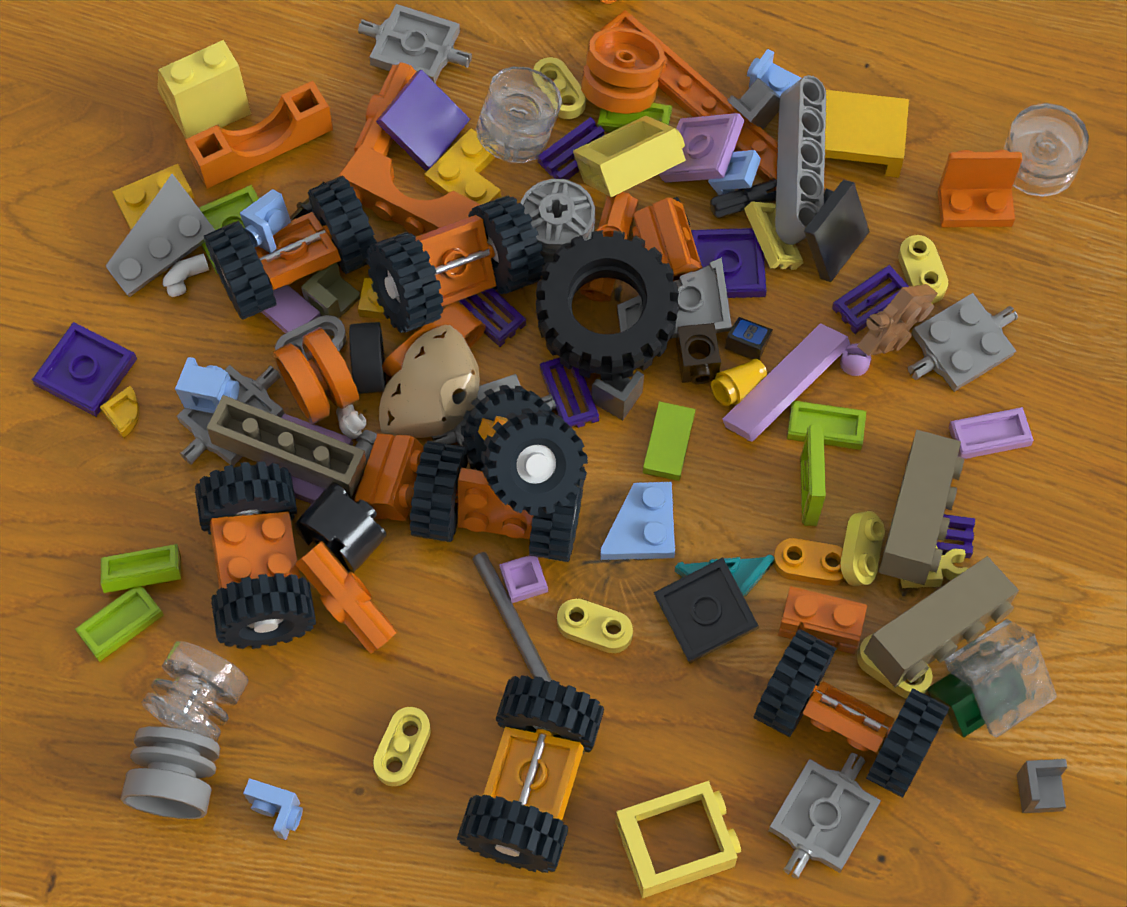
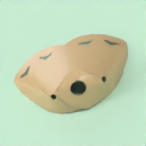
(429, 386)

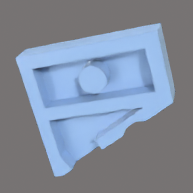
(643, 525)

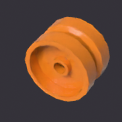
(622, 70)
(321, 373)

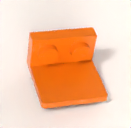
(978, 189)

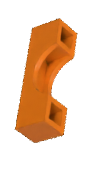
(295, 121)
(374, 186)

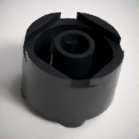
(342, 526)

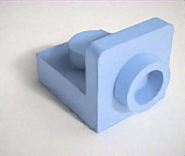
(771, 74)
(739, 173)
(265, 219)
(271, 799)

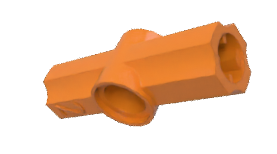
(372, 134)
(619, 217)
(346, 597)

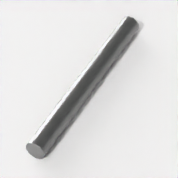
(510, 616)

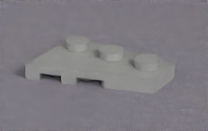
(160, 238)

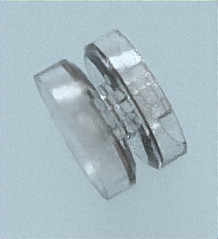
(1051, 148)

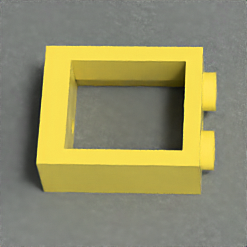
(630, 155)
(646, 878)

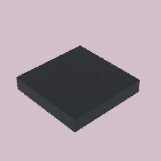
(836, 230)
(706, 610)

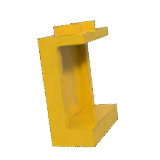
(866, 129)

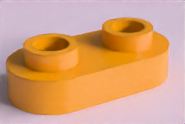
(812, 563)

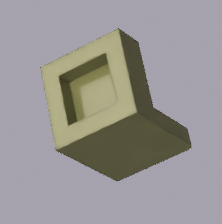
(330, 292)

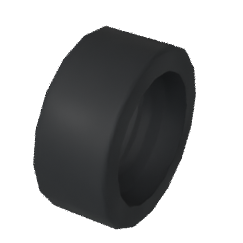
(367, 357)

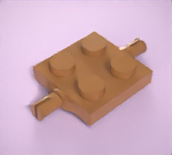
(891, 326)

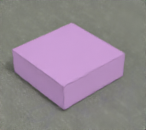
(523, 578)

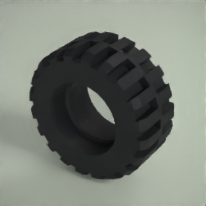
(614, 259)

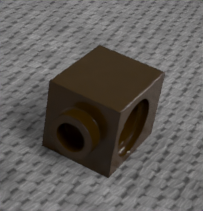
(702, 340)

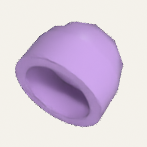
(854, 364)

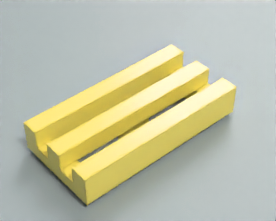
(775, 250)

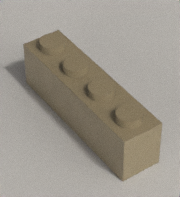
(279, 441)
(921, 507)
(941, 622)

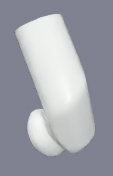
(180, 271)
(350, 421)

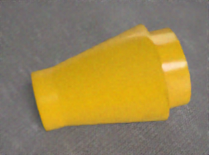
(735, 383)

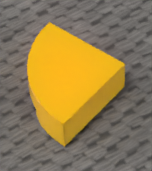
(122, 411)

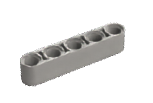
(800, 158)

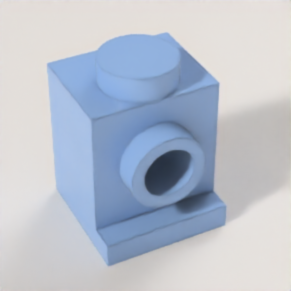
(203, 386)

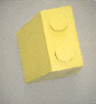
(204, 90)

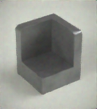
(757, 104)
(1042, 786)

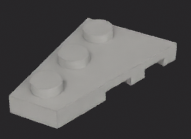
(700, 301)

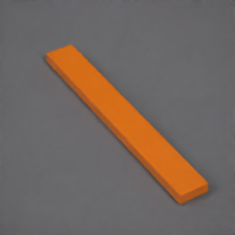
(703, 99)

